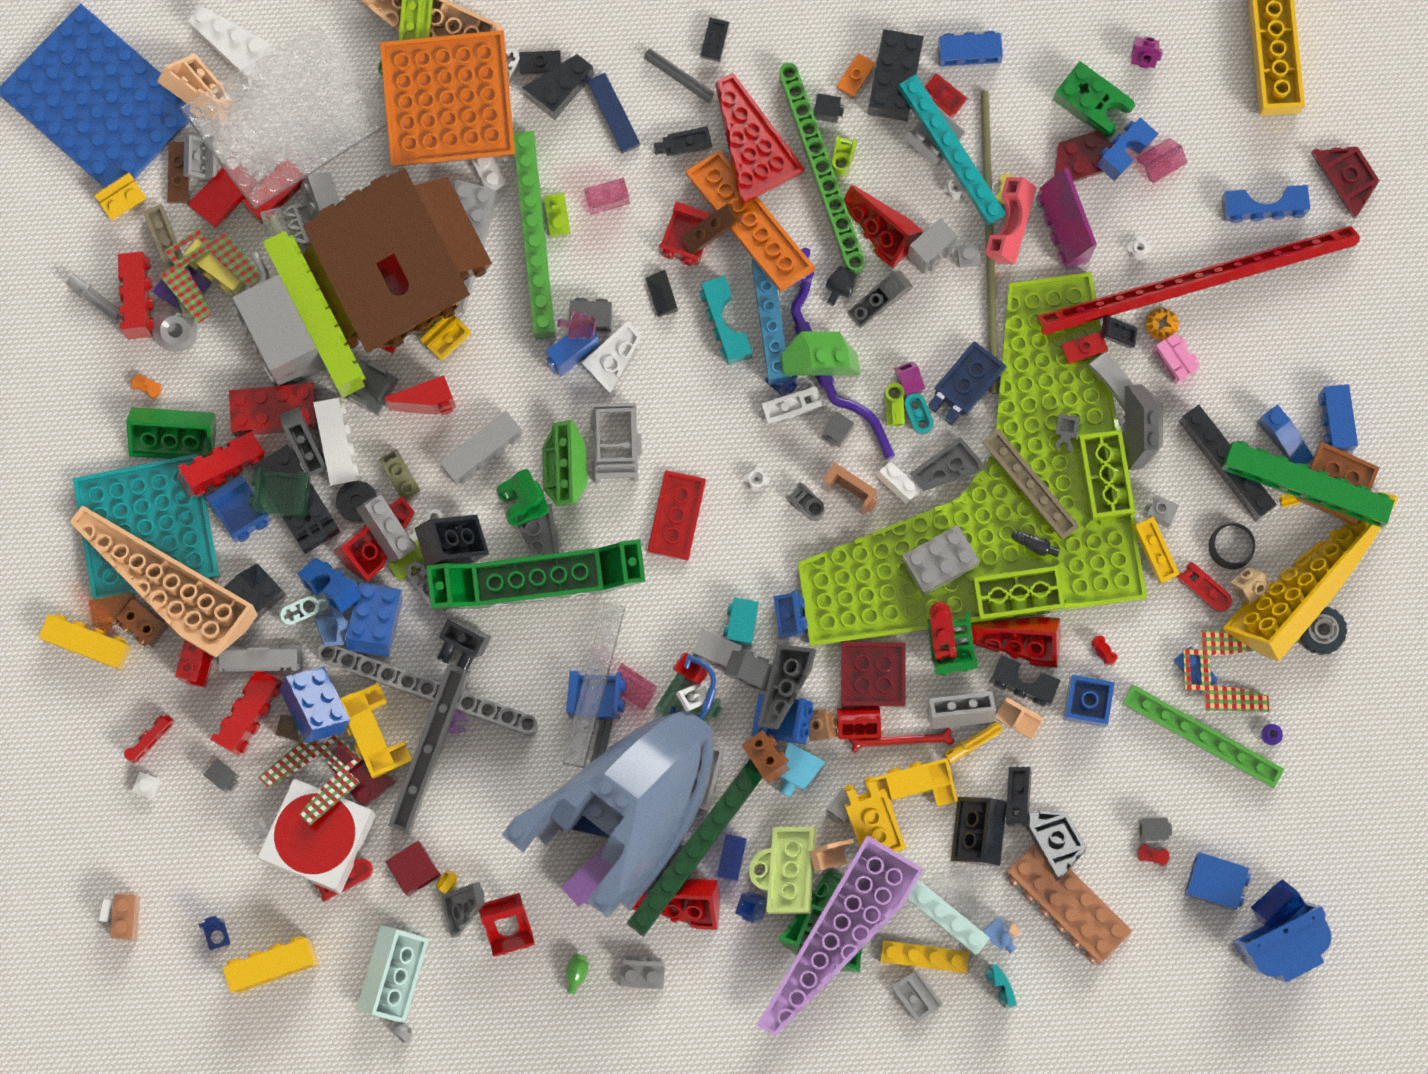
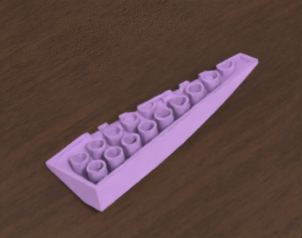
(859, 907)

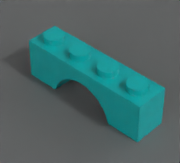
(734, 344)

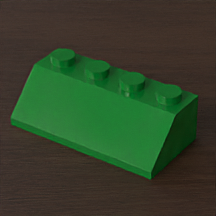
(170, 433)

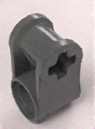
(803, 499)

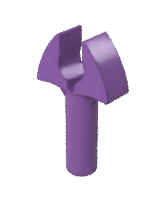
(454, 729)

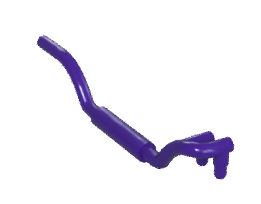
(827, 381)

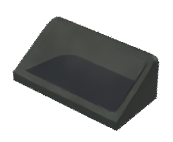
(661, 293)

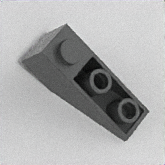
(880, 298)

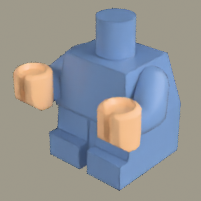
(1001, 935)

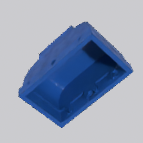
(1289, 948)

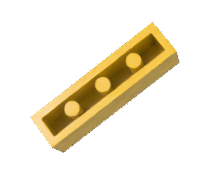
(84, 642)

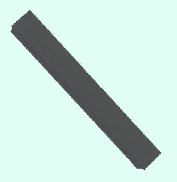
(429, 748)

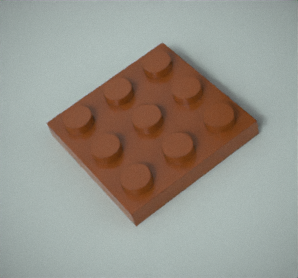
(1342, 465)

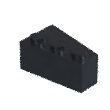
(559, 86)

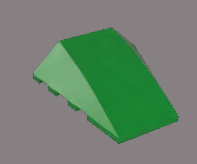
(802, 924)

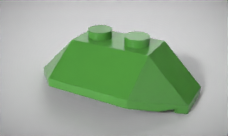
(819, 355)
(564, 463)

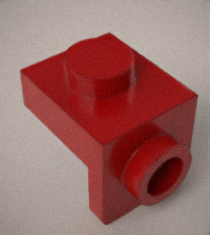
(695, 672)

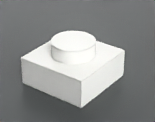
(146, 785)
(106, 910)

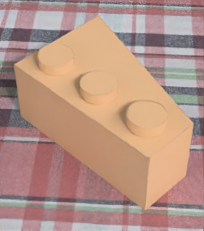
(187, 78)

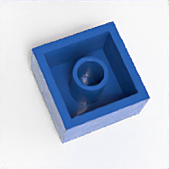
(1088, 701)

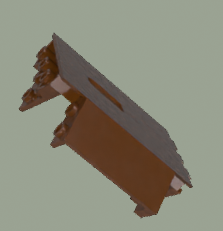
(426, 234)

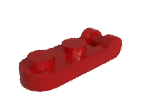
(1205, 588)
(942, 631)
(149, 738)
(360, 872)

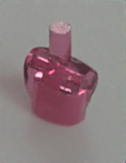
(579, 326)

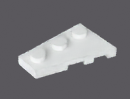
(612, 356)

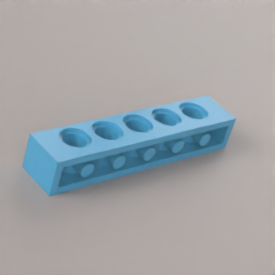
(770, 325)

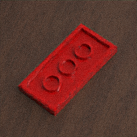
(676, 515)

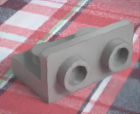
(642, 973)

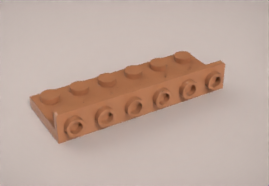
(1070, 905)

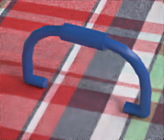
(711, 690)

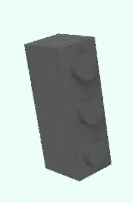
(303, 441)

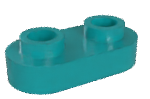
(919, 414)

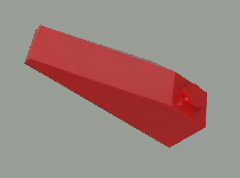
(885, 227)
(1027, 638)
(694, 904)

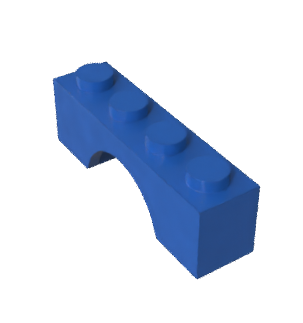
(1240, 206)

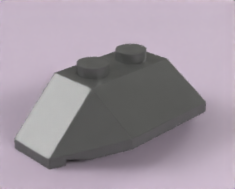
(1142, 426)

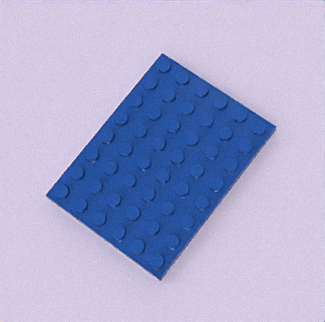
(95, 99)

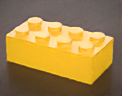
(270, 965)

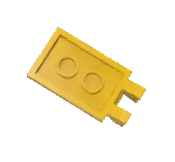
(873, 816)

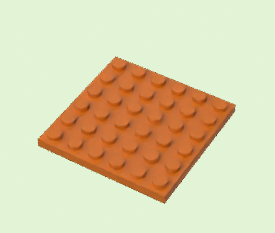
(447, 98)

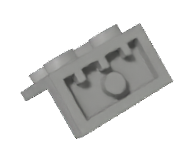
(924, 145)

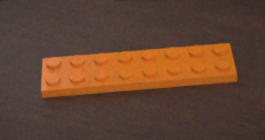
(757, 229)

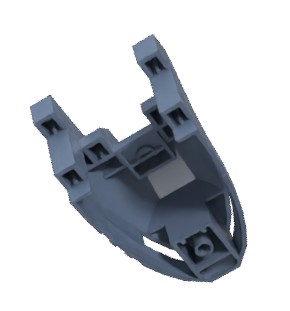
(637, 798)

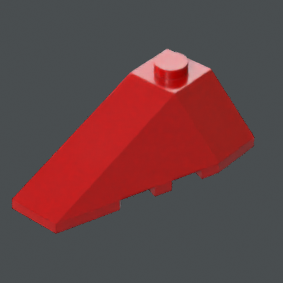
(361, 550)

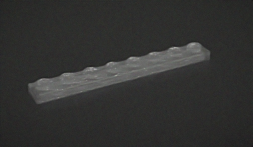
(593, 685)

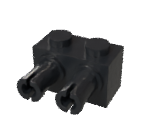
(465, 637)

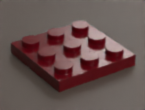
(873, 674)

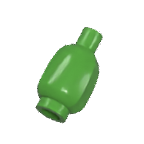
(576, 972)

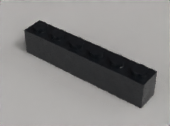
(1215, 448)

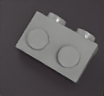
(198, 159)

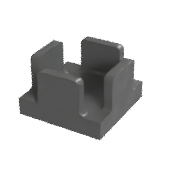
(377, 386)

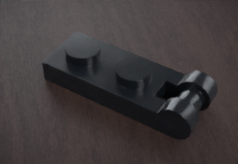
(1018, 796)

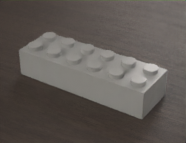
(479, 205)

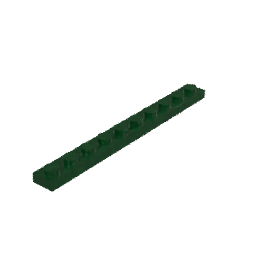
(695, 849)

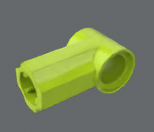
(894, 407)

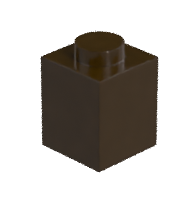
(288, 729)

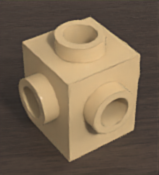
(1250, 584)

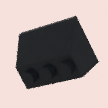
(979, 831)

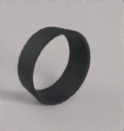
(1220, 561)

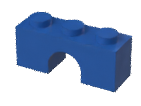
(1137, 137)
(337, 589)

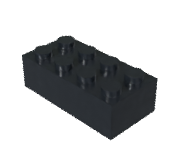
(896, 63)

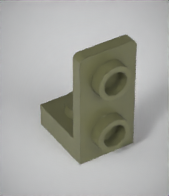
(399, 474)

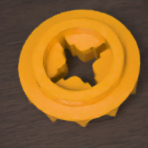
(1152, 325)

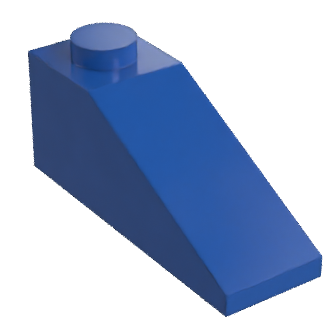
(1285, 435)

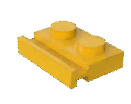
(120, 196)
(445, 337)

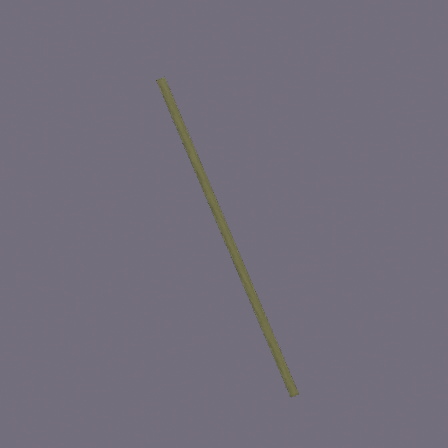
(990, 265)

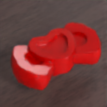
(1103, 650)
(1153, 855)

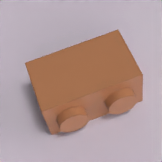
(125, 917)

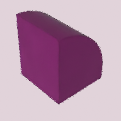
(909, 378)

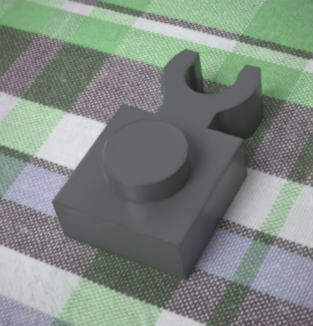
(1066, 429)

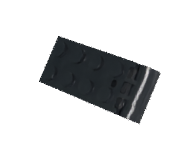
(322, 525)

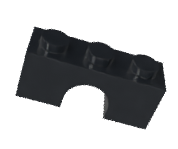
(1007, 677)

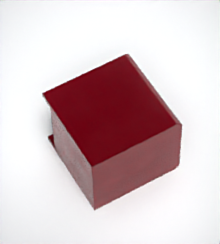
(413, 868)

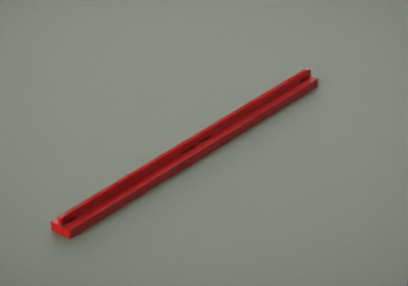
(1197, 280)

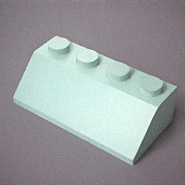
(392, 974)

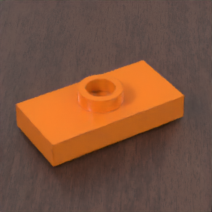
(855, 75)

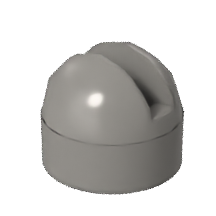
(403, 1033)

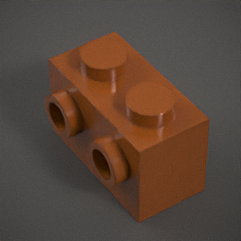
(142, 623)
(766, 757)

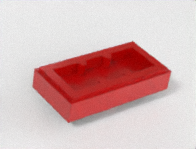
(1084, 348)

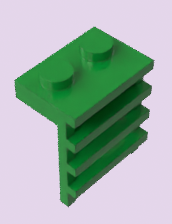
(966, 658)

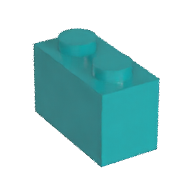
(742, 621)

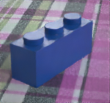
(970, 49)
(1338, 417)

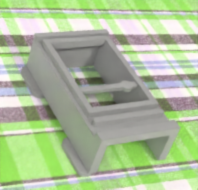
(615, 467)
(261, 658)

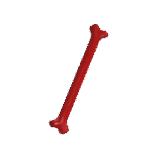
(908, 739)

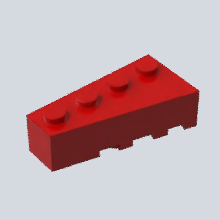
(135, 295)
(220, 464)
(247, 713)

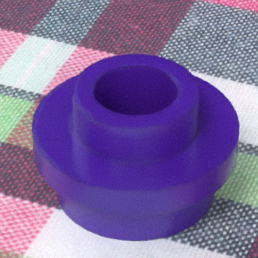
(1265, 734)

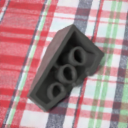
(786, 679)

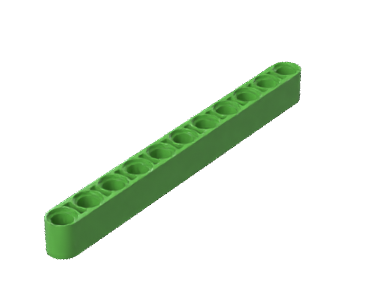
(821, 158)

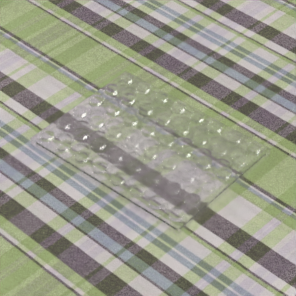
(285, 116)

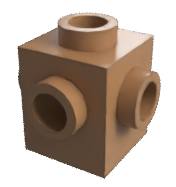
(823, 725)

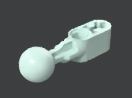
(319, 604)

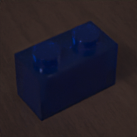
(731, 858)
(1278, 905)

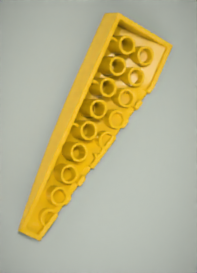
(1301, 592)

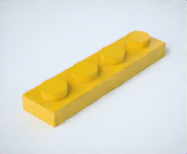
(924, 956)

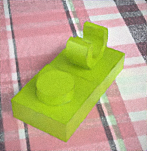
(557, 215)

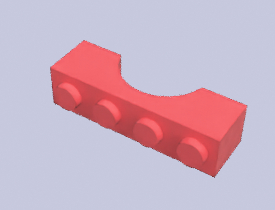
(1018, 199)

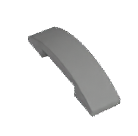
(1113, 376)

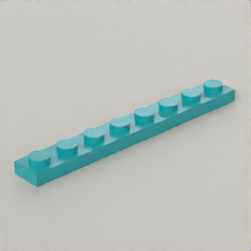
(951, 150)

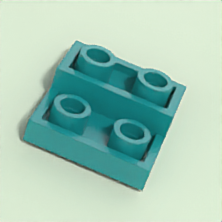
(998, 979)

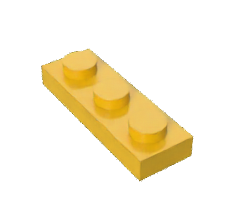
(1156, 550)

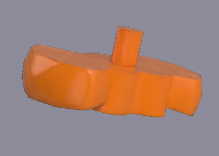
(147, 386)

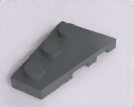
(541, 537)
(462, 906)

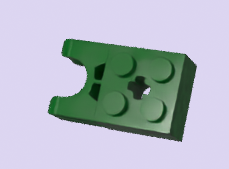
(1093, 104)

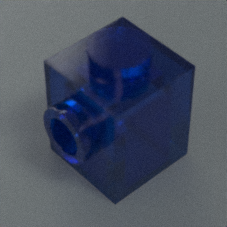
(751, 906)

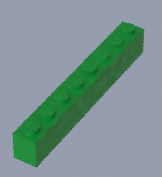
(1308, 484)

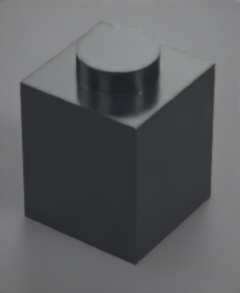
(828, 108)

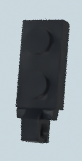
(684, 142)

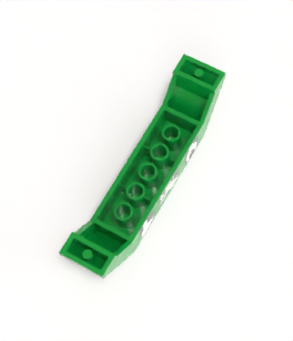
(524, 582)

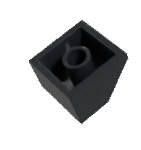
(256, 588)

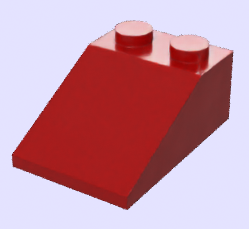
(425, 398)

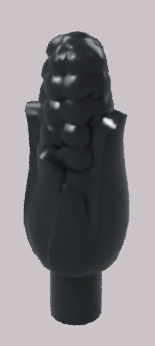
(1038, 545)

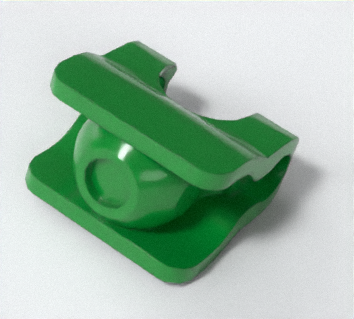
(529, 495)

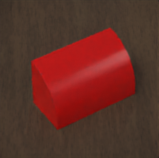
(859, 722)

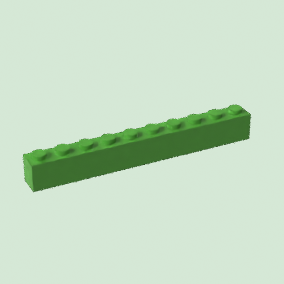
(534, 235)

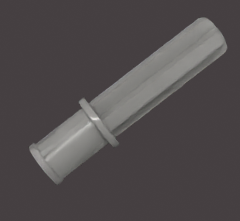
(87, 292)

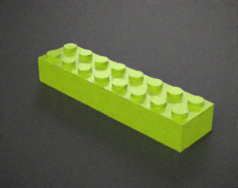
(311, 308)

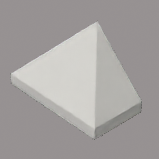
(693, 696)

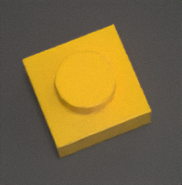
(447, 881)

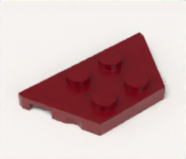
(1081, 155)
(1348, 175)

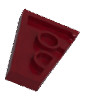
(368, 788)

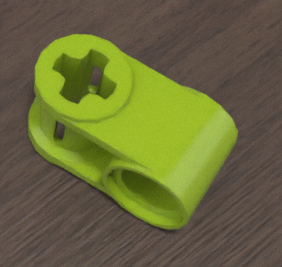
(843, 152)

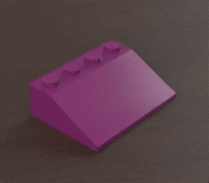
(1067, 220)

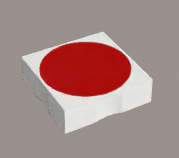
(323, 849)

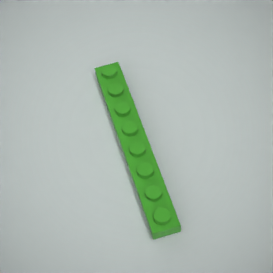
(1203, 736)

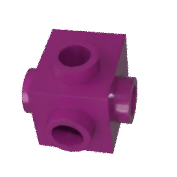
(1146, 52)

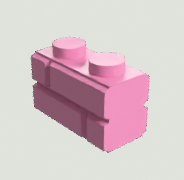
(1176, 358)

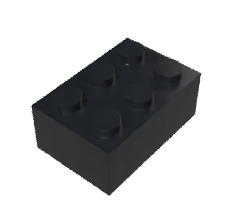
(451, 540)

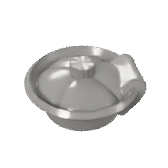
(173, 330)

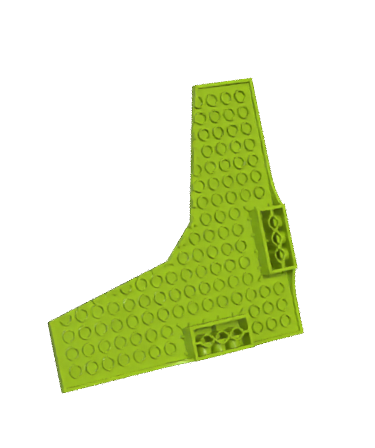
(864, 586)

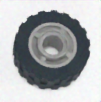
(1325, 643)

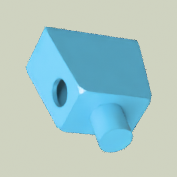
(802, 770)

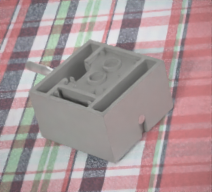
(277, 330)

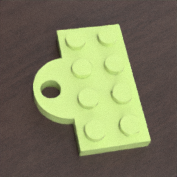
(787, 871)

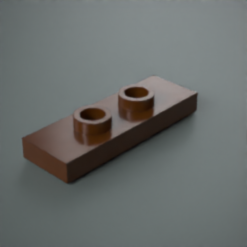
(178, 184)
(710, 229)

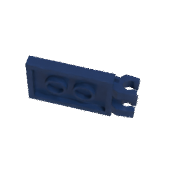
(967, 382)

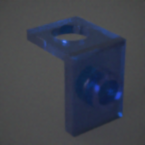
(787, 387)
(215, 924)

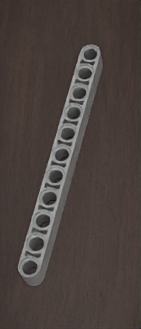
(419, 682)

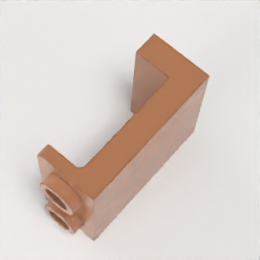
(852, 484)

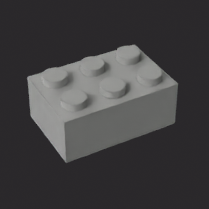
(940, 560)

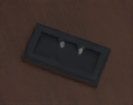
(714, 39)
(539, 61)
(1119, 332)

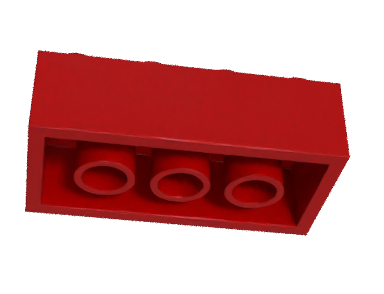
(260, 408)

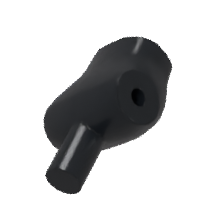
(840, 283)

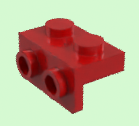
(945, 95)

